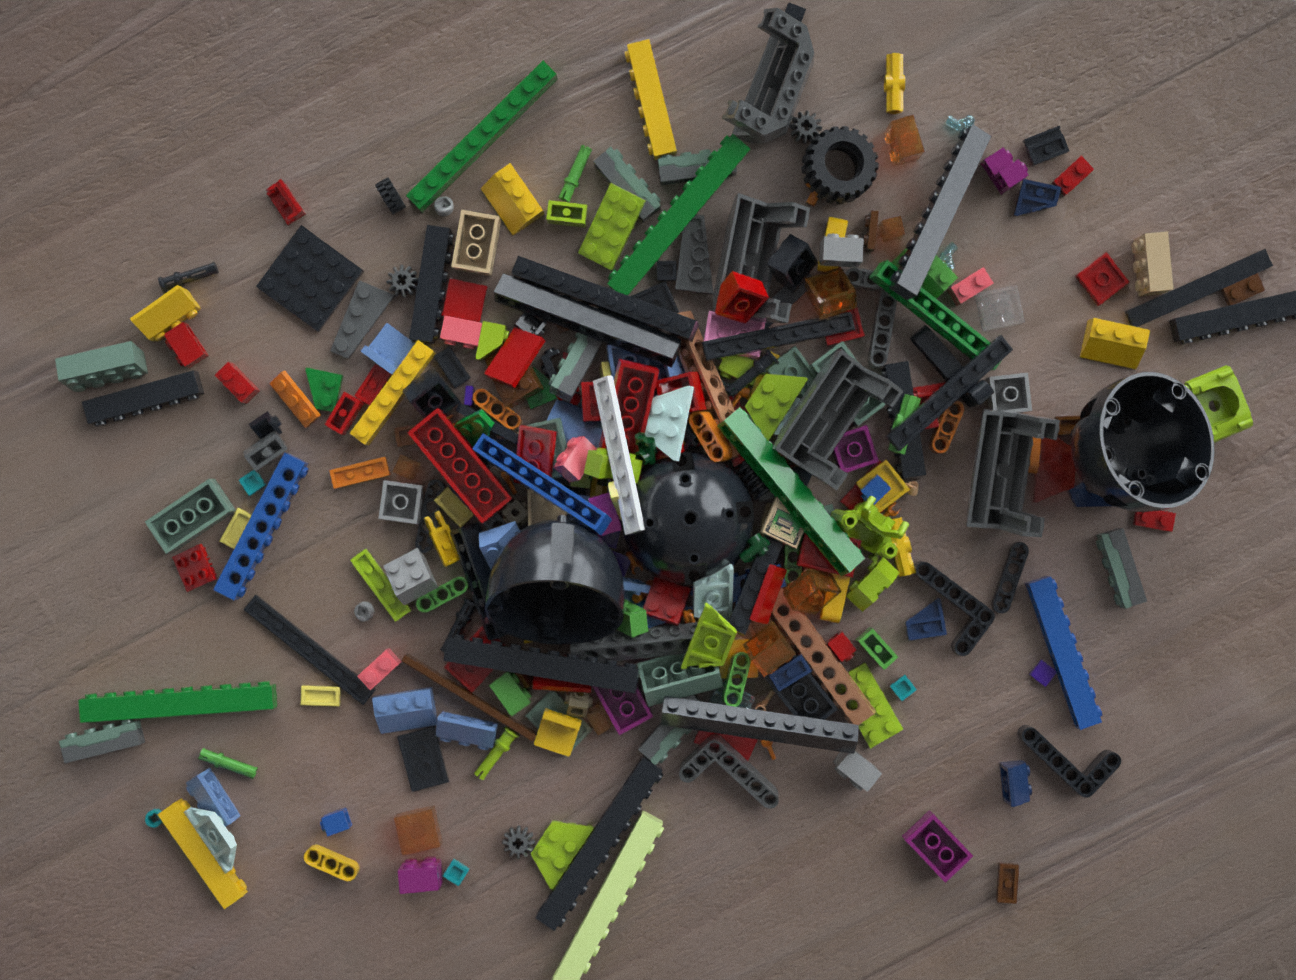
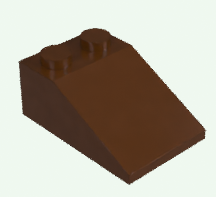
(526, 388)

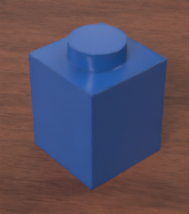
(875, 487)
(335, 822)

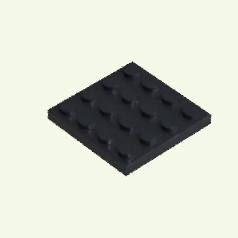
(310, 278)

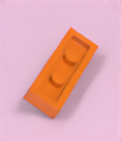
(295, 399)
(359, 472)

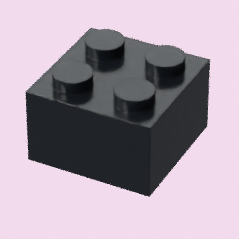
(792, 262)
(430, 393)

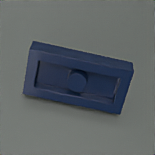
(790, 672)

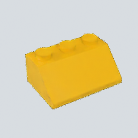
(512, 199)
(166, 313)
(1114, 343)

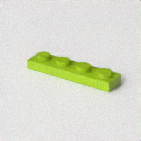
(379, 584)

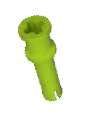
(501, 746)

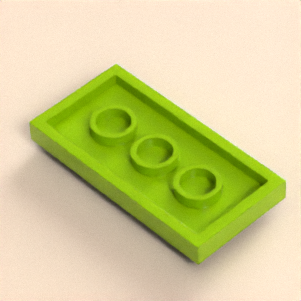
(611, 226)
(884, 721)

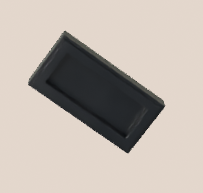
(452, 367)

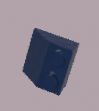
(1015, 782)

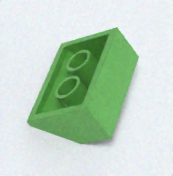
(938, 277)

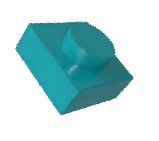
(252, 482)
(903, 687)
(456, 872)

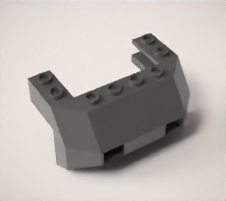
(777, 81)
(751, 241)
(828, 412)
(1002, 471)

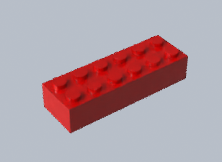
(635, 392)
(460, 465)

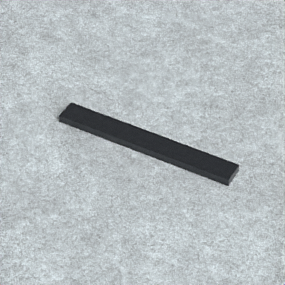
(1199, 288)
(777, 336)
(949, 393)
(308, 649)

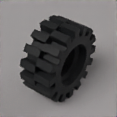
(390, 195)

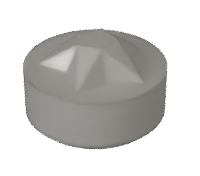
(443, 206)
(364, 611)

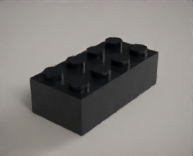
(805, 697)

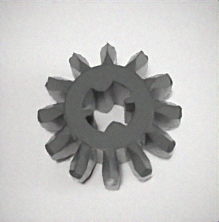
(799, 130)
(395, 281)
(525, 845)

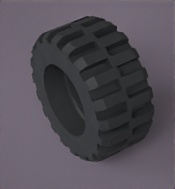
(856, 148)

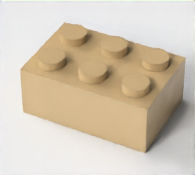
(476, 243)
(1152, 264)

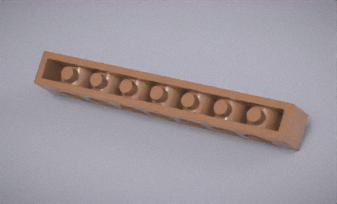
(714, 392)
(853, 692)

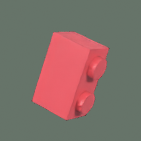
(970, 286)
(460, 331)
(573, 460)
(379, 669)

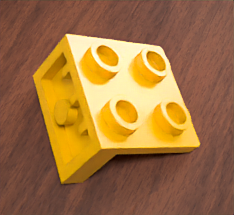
(557, 732)

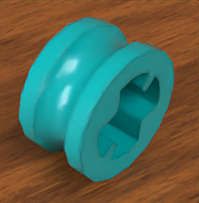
(148, 820)

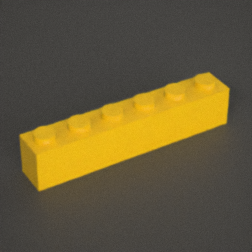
(651, 99)
(392, 393)
(225, 887)

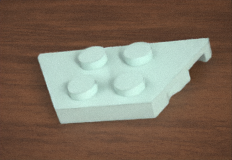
(669, 420)
(716, 591)
(215, 836)

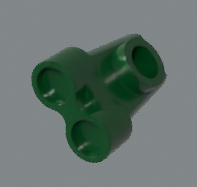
(647, 449)
(757, 545)

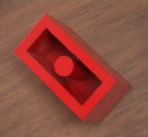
(185, 345)
(237, 382)
(344, 413)

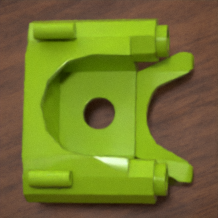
(1232, 409)
(871, 527)

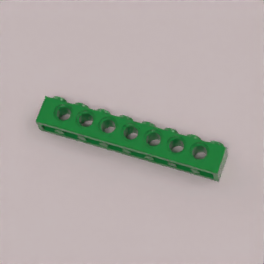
(934, 314)

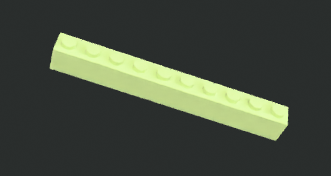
(609, 897)

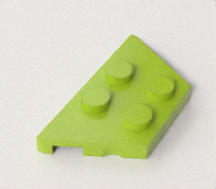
(773, 400)
(710, 640)
(558, 848)

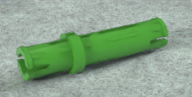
(571, 181)
(220, 760)

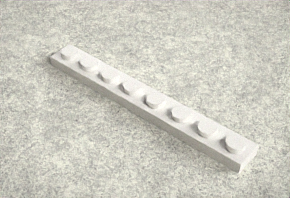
(618, 455)

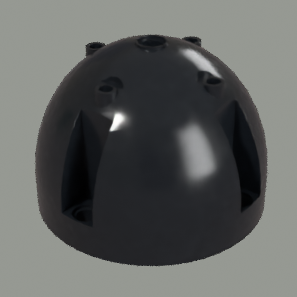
(1143, 443)
(708, 495)
(556, 585)

